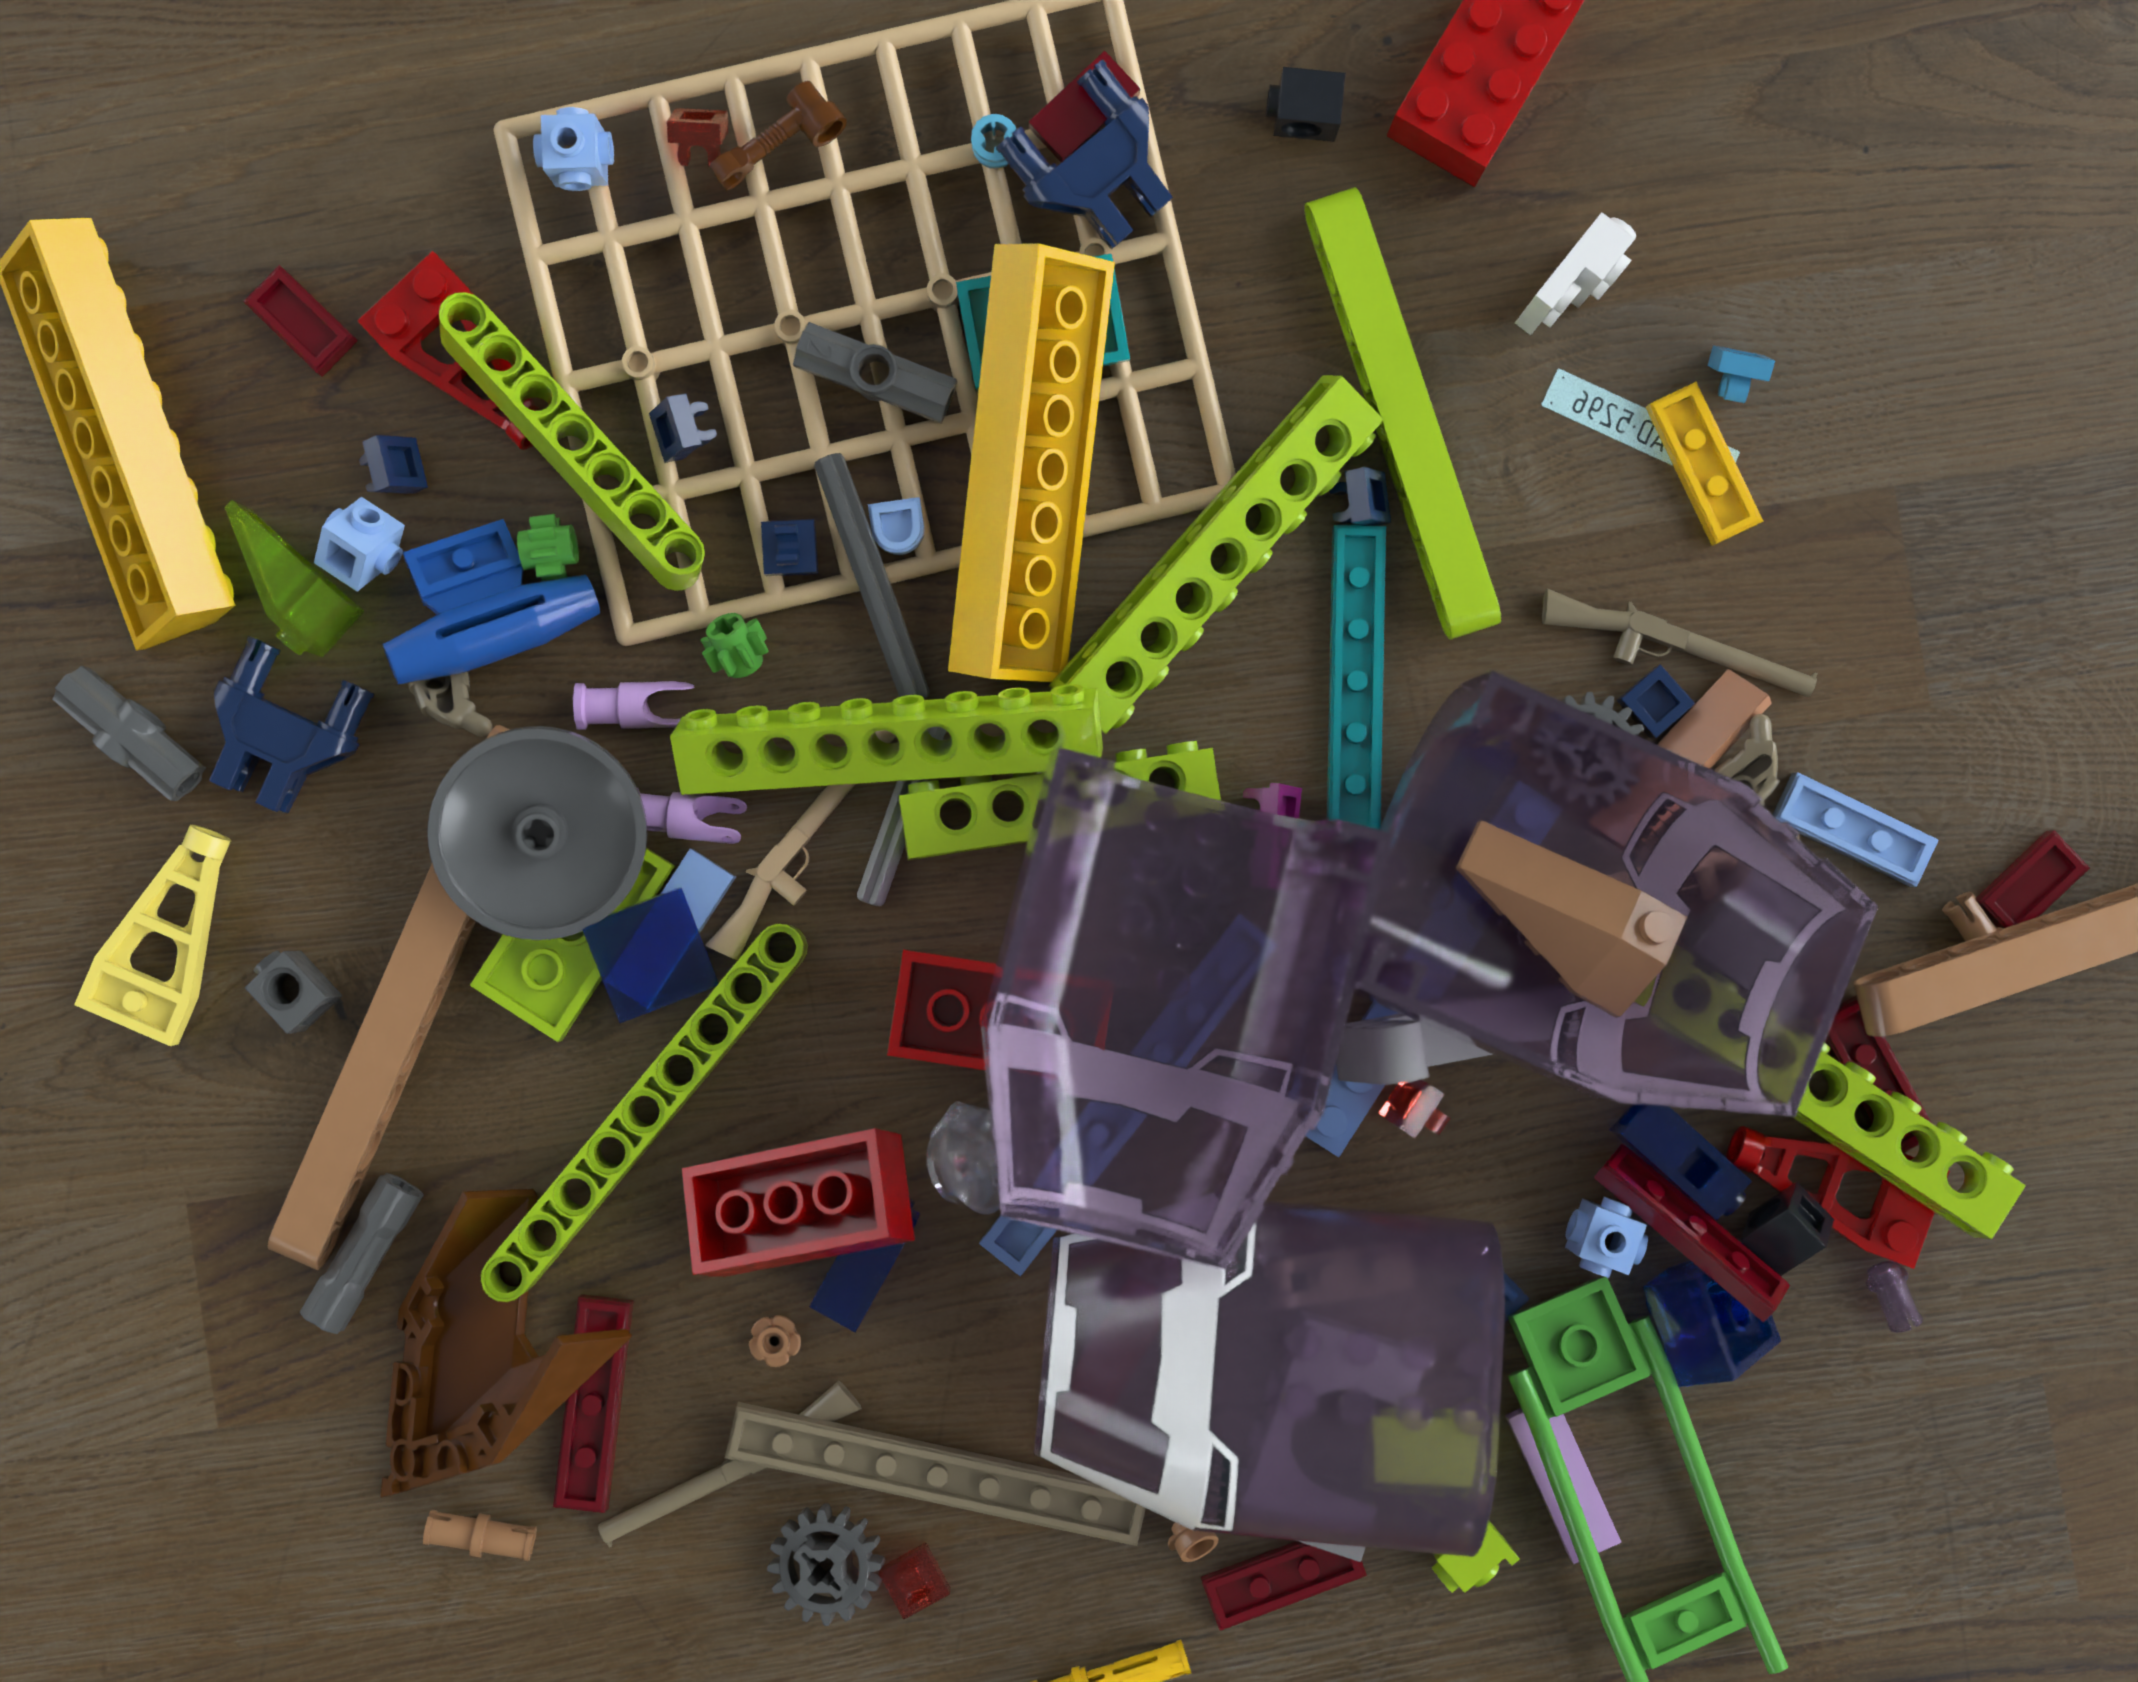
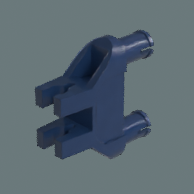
(1098, 167)
(270, 732)

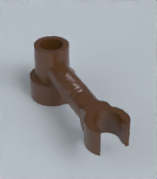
(809, 113)

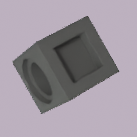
(314, 996)

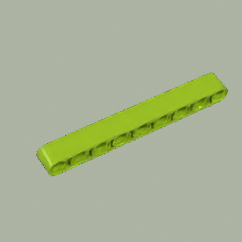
(1410, 427)
(625, 1126)

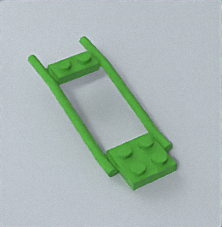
(1578, 1353)

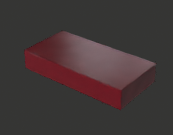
(1072, 114)
(300, 321)
(2032, 881)

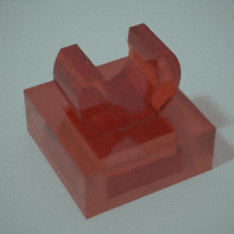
(699, 128)
(1414, 1106)
(914, 1580)

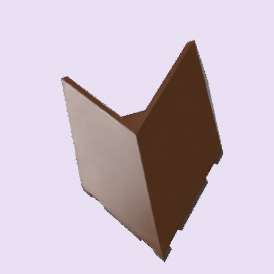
(467, 1368)

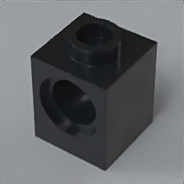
(1307, 104)
(1787, 1229)

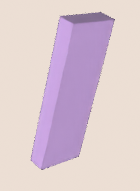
(1593, 1507)

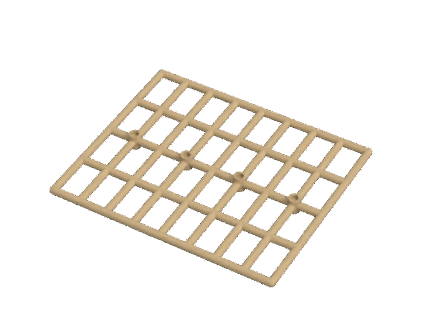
(867, 311)

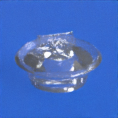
(963, 1158)

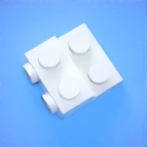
(1584, 272)

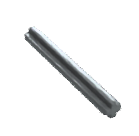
(871, 575)

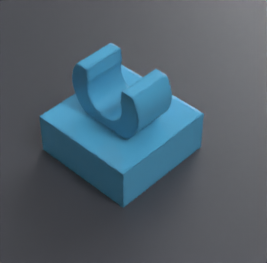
(1738, 370)

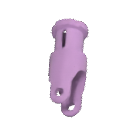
(621, 705)
(683, 816)

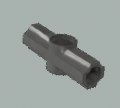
(844, 359)
(128, 733)

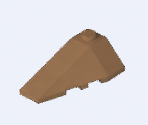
(1586, 925)

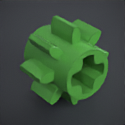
(548, 547)
(734, 645)

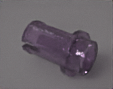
(1894, 1295)

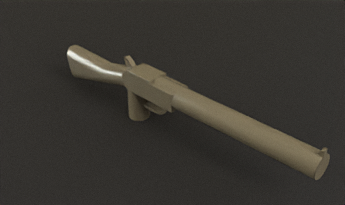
(1635, 625)
(830, 1406)

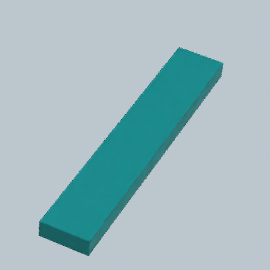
(1356, 674)

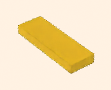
(1704, 463)

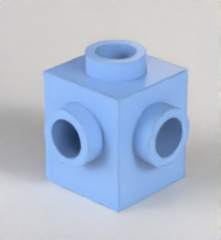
(583, 163)
(359, 544)
(1588, 1231)

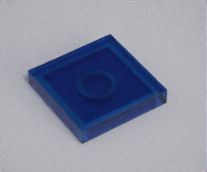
(650, 955)

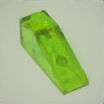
(291, 589)

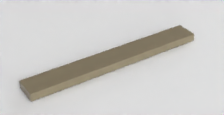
(931, 1473)

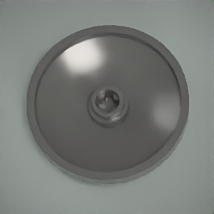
(537, 833)

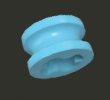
(982, 126)

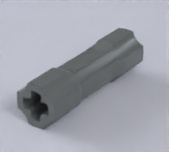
(343, 1285)

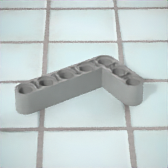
(1396, 1050)

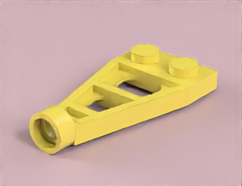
(138, 999)

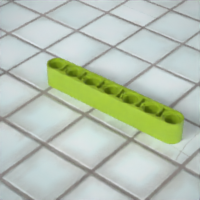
(562, 419)

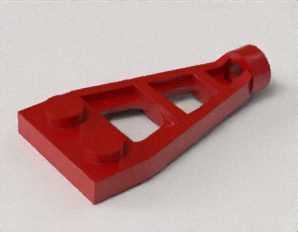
(409, 315)
(1896, 1219)

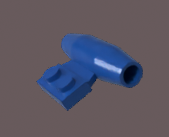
(481, 606)

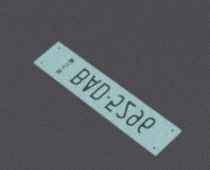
(1607, 414)

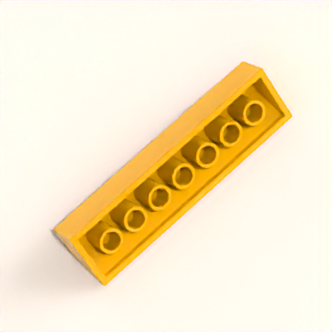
(113, 431)
(1030, 462)

